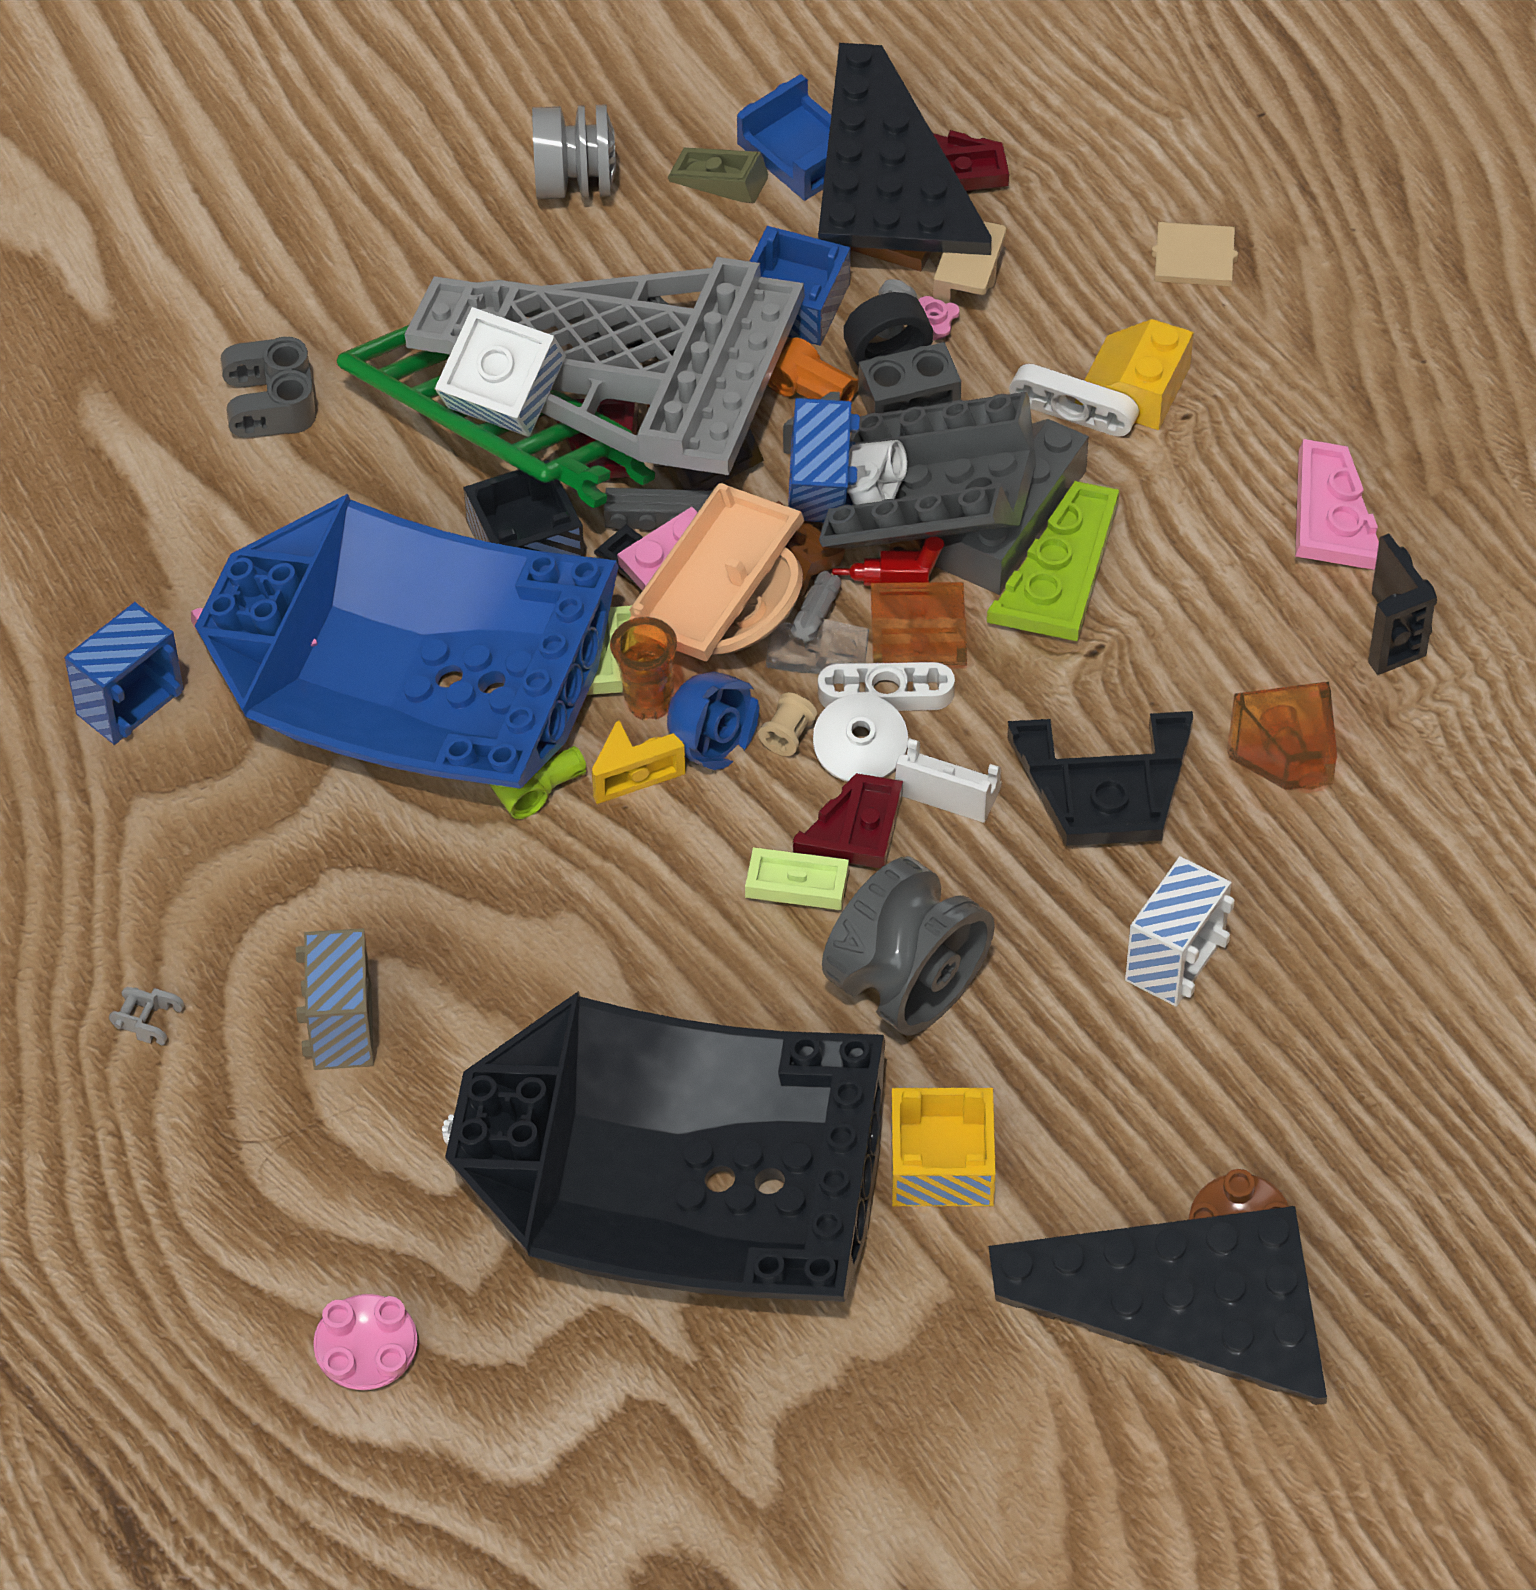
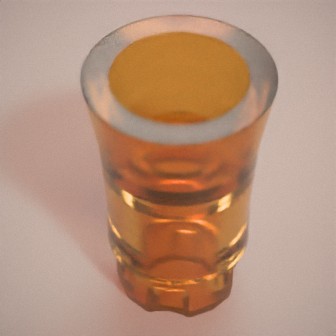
(645, 660)

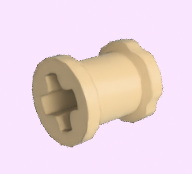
(787, 724)

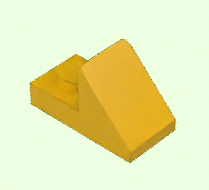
(627, 768)

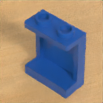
(789, 134)

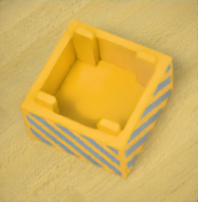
(942, 1147)

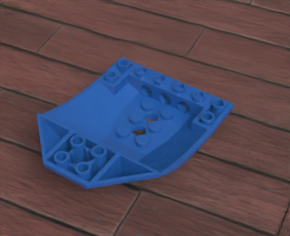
(391, 618)

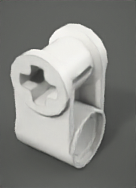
(879, 470)

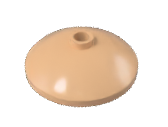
(766, 607)

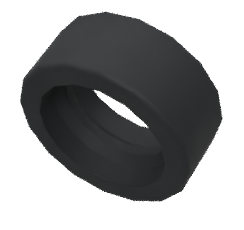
(880, 314)

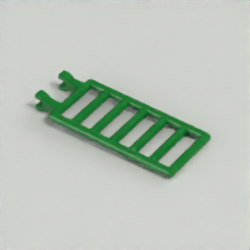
(568, 468)

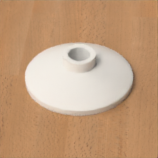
(844, 753)

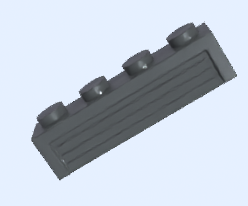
(648, 507)

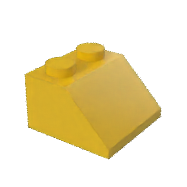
(1146, 365)

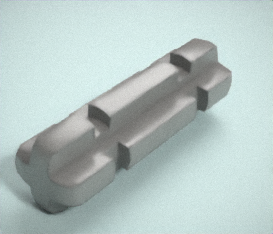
(816, 606)

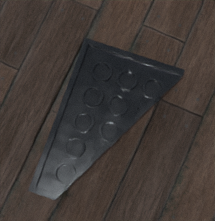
(886, 170)

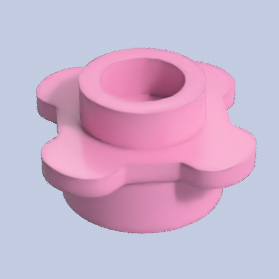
(939, 315)

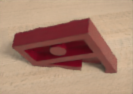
(975, 161)
(855, 823)

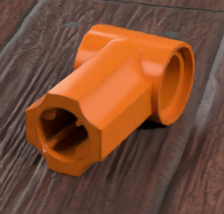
(804, 372)

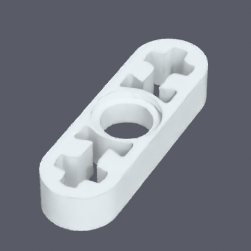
(1113, 413)
(919, 673)

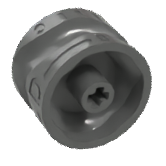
(908, 945)

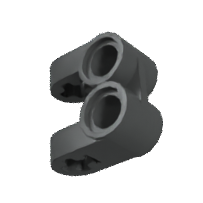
(289, 397)

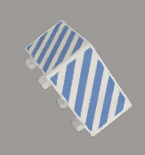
(500, 371)
(1178, 931)

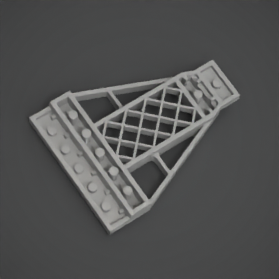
(696, 397)

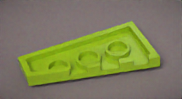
(1061, 566)

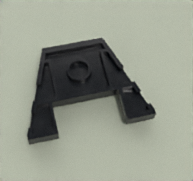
(1106, 795)

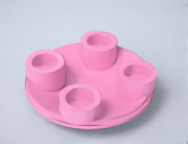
(365, 1341)

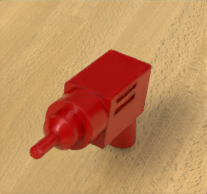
(897, 565)

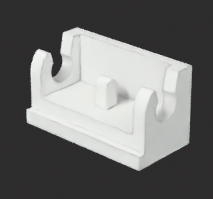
(947, 784)

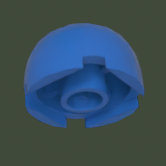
(713, 717)

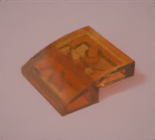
(919, 623)

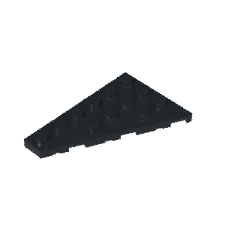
(1195, 1288)

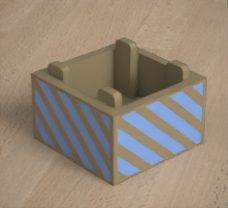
(336, 999)

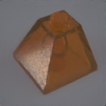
(1285, 735)

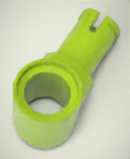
(533, 795)

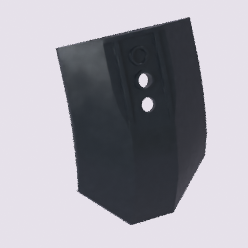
(612, 1119)

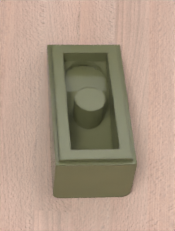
(721, 172)

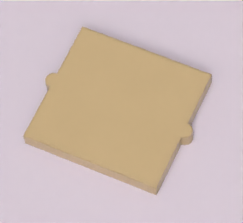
(1194, 254)

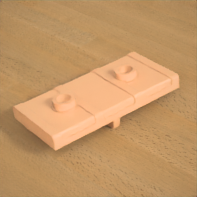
(716, 567)

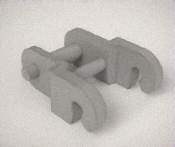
(149, 1001)

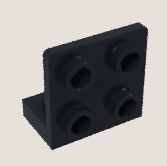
(1402, 609)

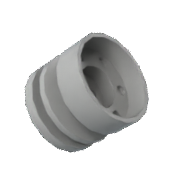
(572, 151)

